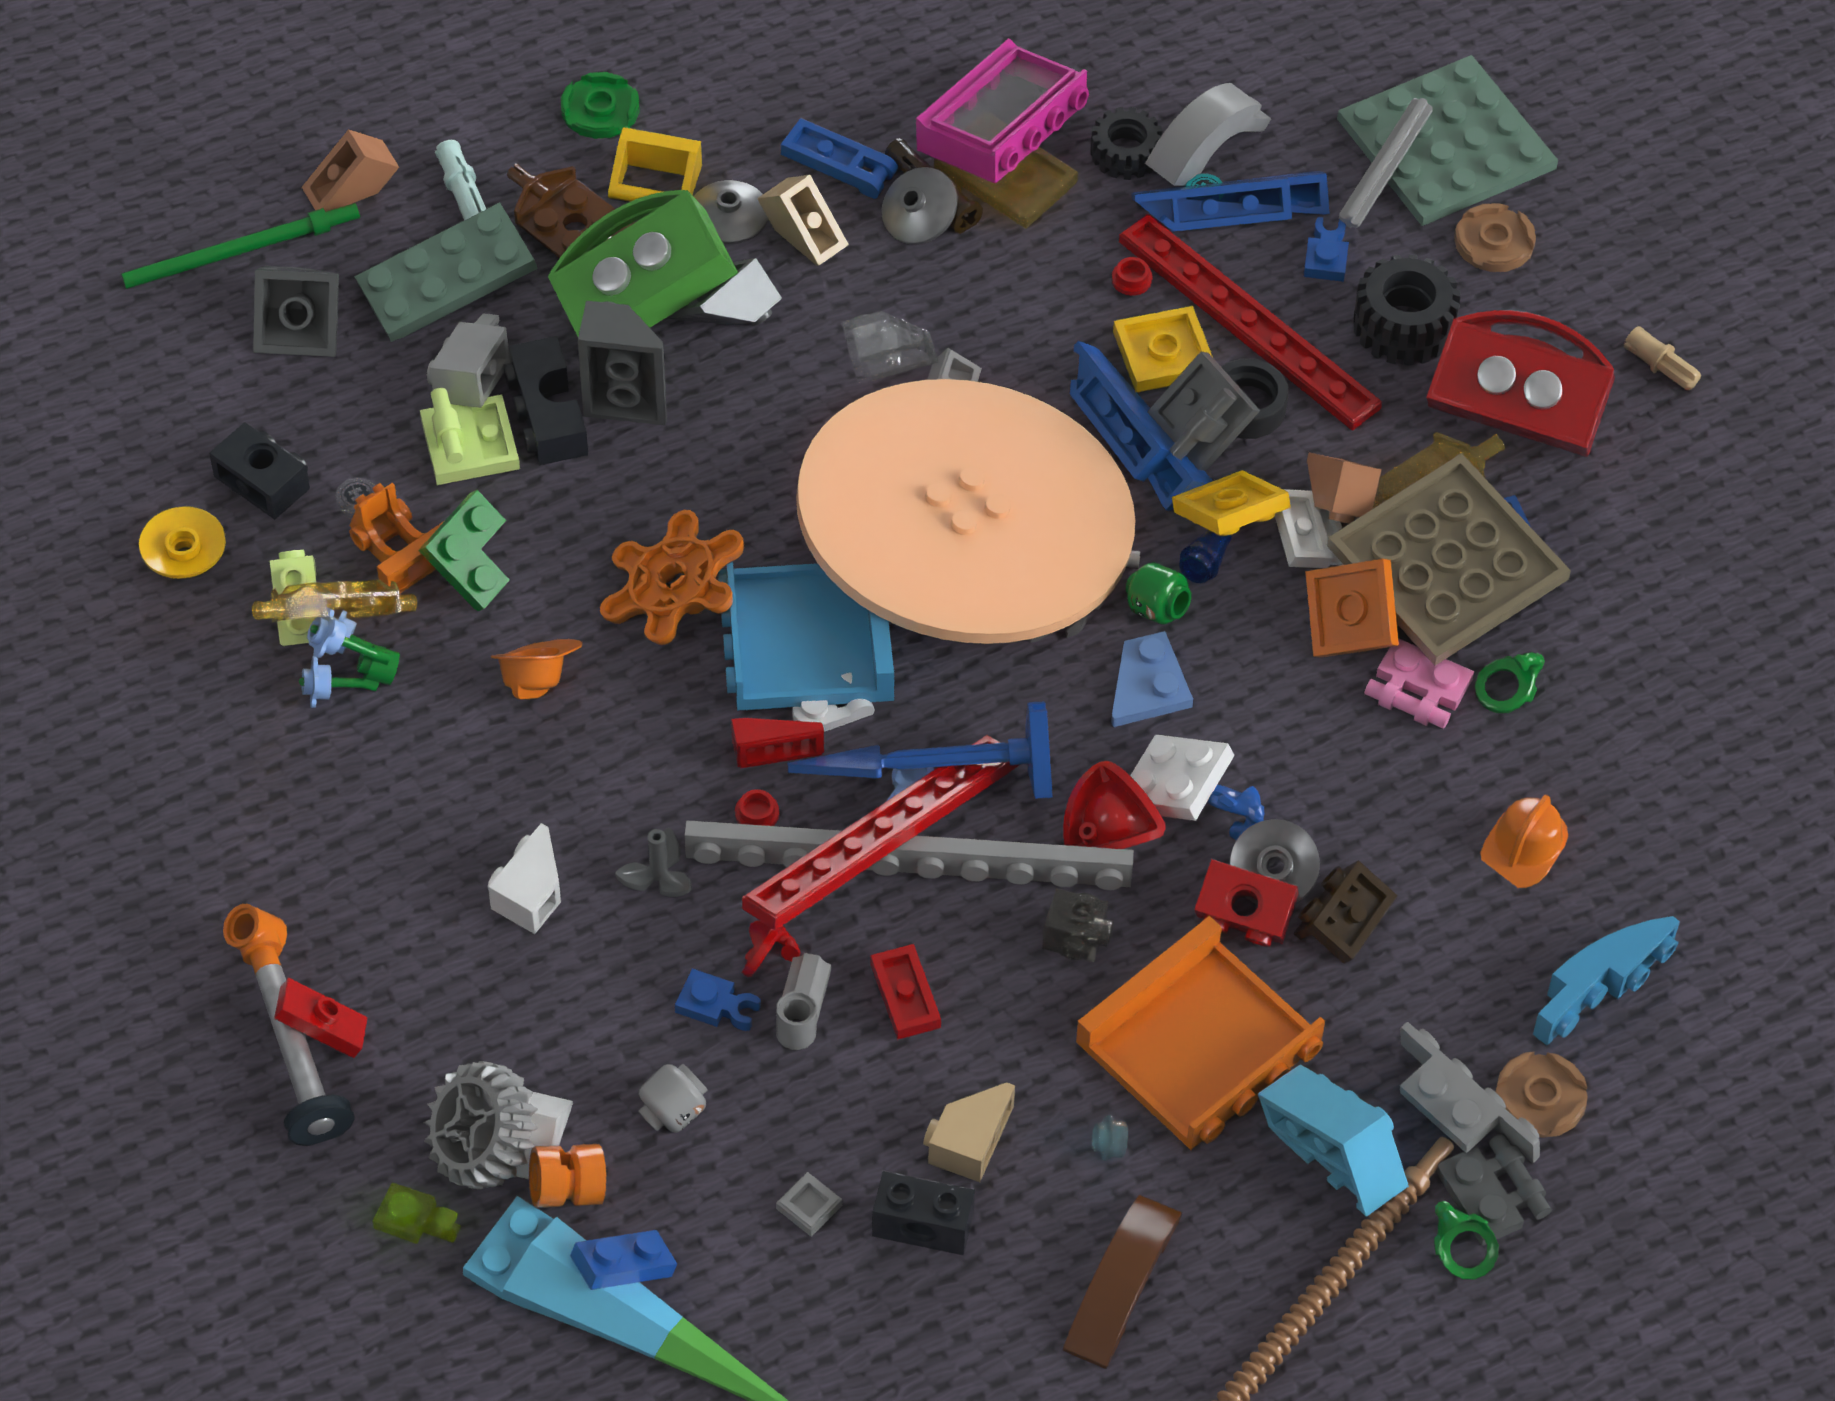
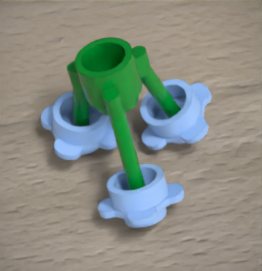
(335, 635)

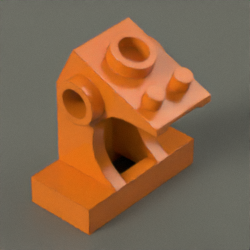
(378, 520)

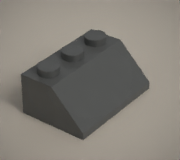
(621, 365)

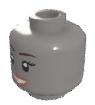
(672, 1098)

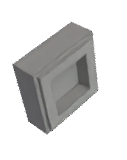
(809, 1204)

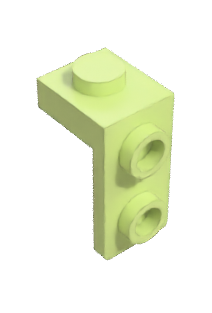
(288, 570)

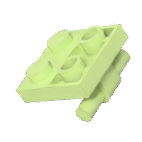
(468, 439)

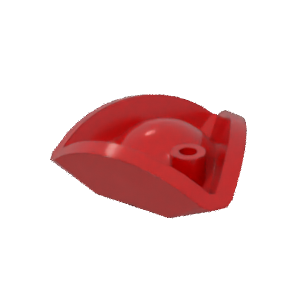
(1110, 811)

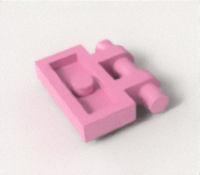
(1411, 670)

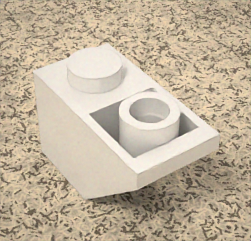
(528, 884)

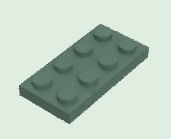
(446, 272)

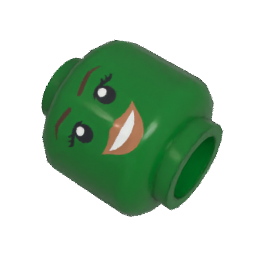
(1158, 593)

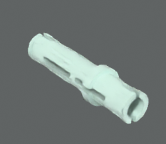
(459, 178)

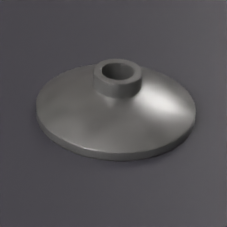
(931, 212)
(737, 220)
(1283, 842)

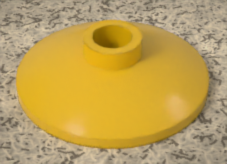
(180, 529)

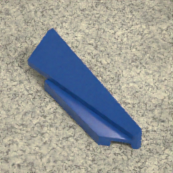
(1242, 203)
(1128, 427)

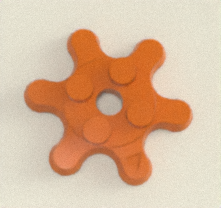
(656, 565)

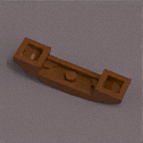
(1120, 1280)

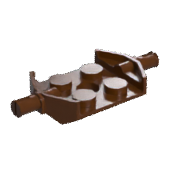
(552, 203)

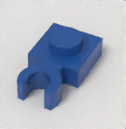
(1326, 253)
(711, 997)

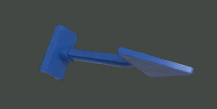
(868, 761)

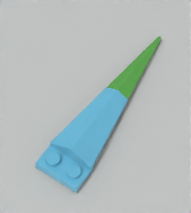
(531, 1266)

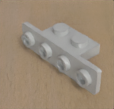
(1455, 1102)

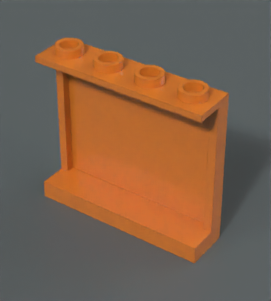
(1197, 1036)

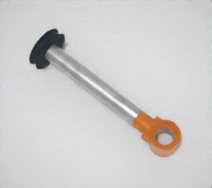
(261, 941)

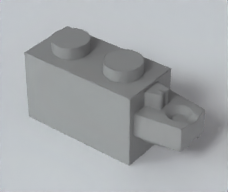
(471, 361)

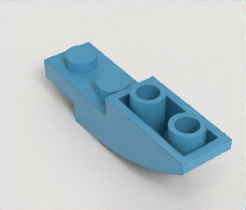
(1602, 967)

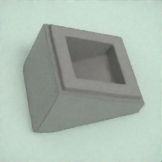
(954, 367)

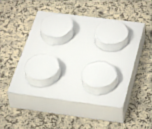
(1181, 774)

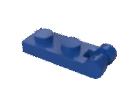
(838, 157)

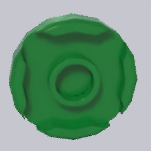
(602, 115)

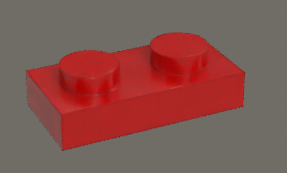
(905, 991)

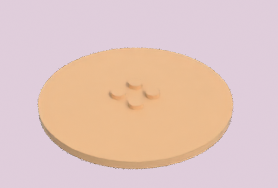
(965, 511)

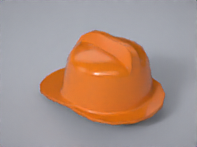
(535, 667)
(1526, 841)

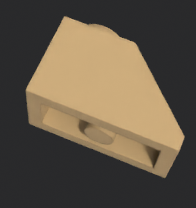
(803, 218)
(970, 1131)

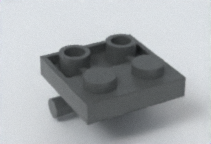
(1203, 412)

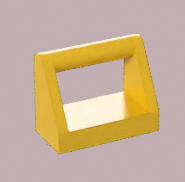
(656, 153)

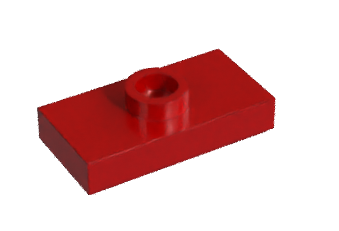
(321, 1017)

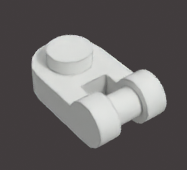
(831, 715)

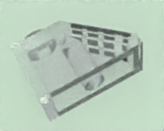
(886, 346)

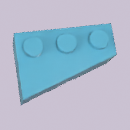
(1338, 1132)

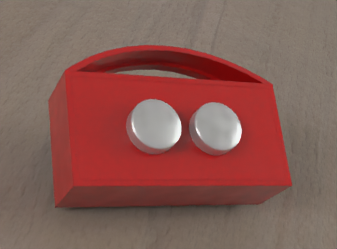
(1522, 381)

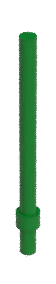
(316, 222)

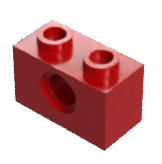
(1228, 883)

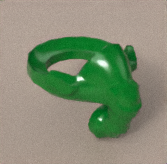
(1526, 670)
(1453, 1222)

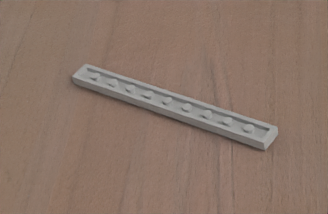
(922, 855)

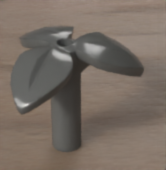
(663, 853)

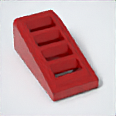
(775, 741)

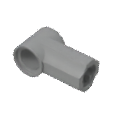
(802, 1001)

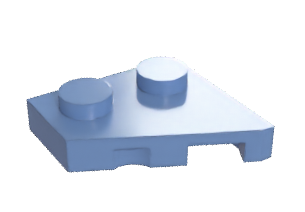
(1149, 681)

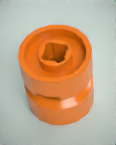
(567, 1175)

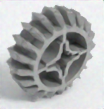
(480, 1125)

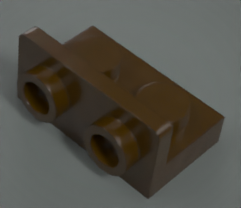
(1346, 910)

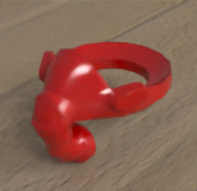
(763, 940)

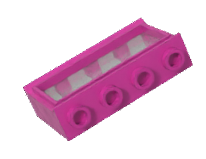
(1000, 111)

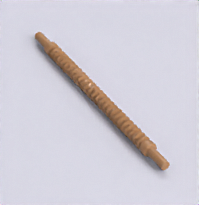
(1333, 1278)

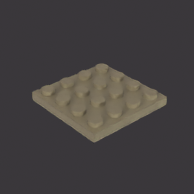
(1455, 557)

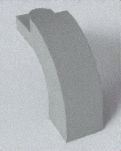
(1202, 130)

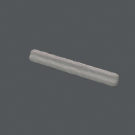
(1385, 162)

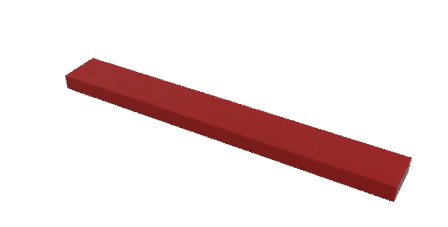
(1250, 322)
(870, 839)

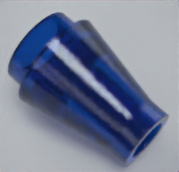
(1203, 557)

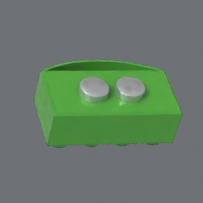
(650, 265)

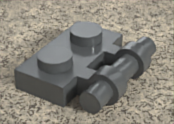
(1477, 1190)

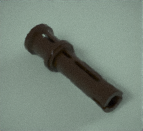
(907, 157)

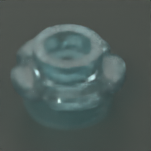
(1110, 1138)

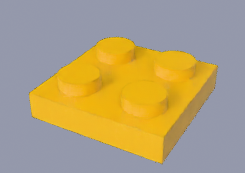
(1159, 346)
(1231, 503)

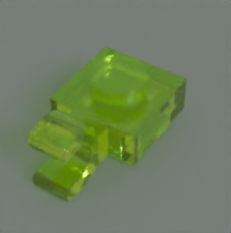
(411, 1212)

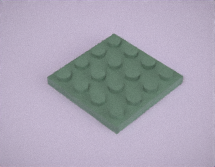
(1466, 148)

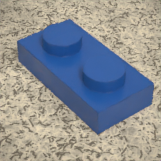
(623, 1259)

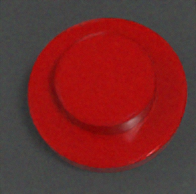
(1132, 276)
(757, 808)

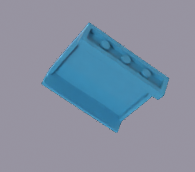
(797, 639)

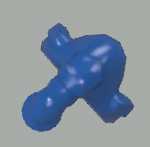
(1245, 803)

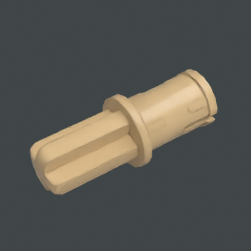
(1661, 358)

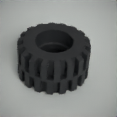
(1399, 332)

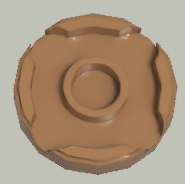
(1495, 248)
(1547, 1107)

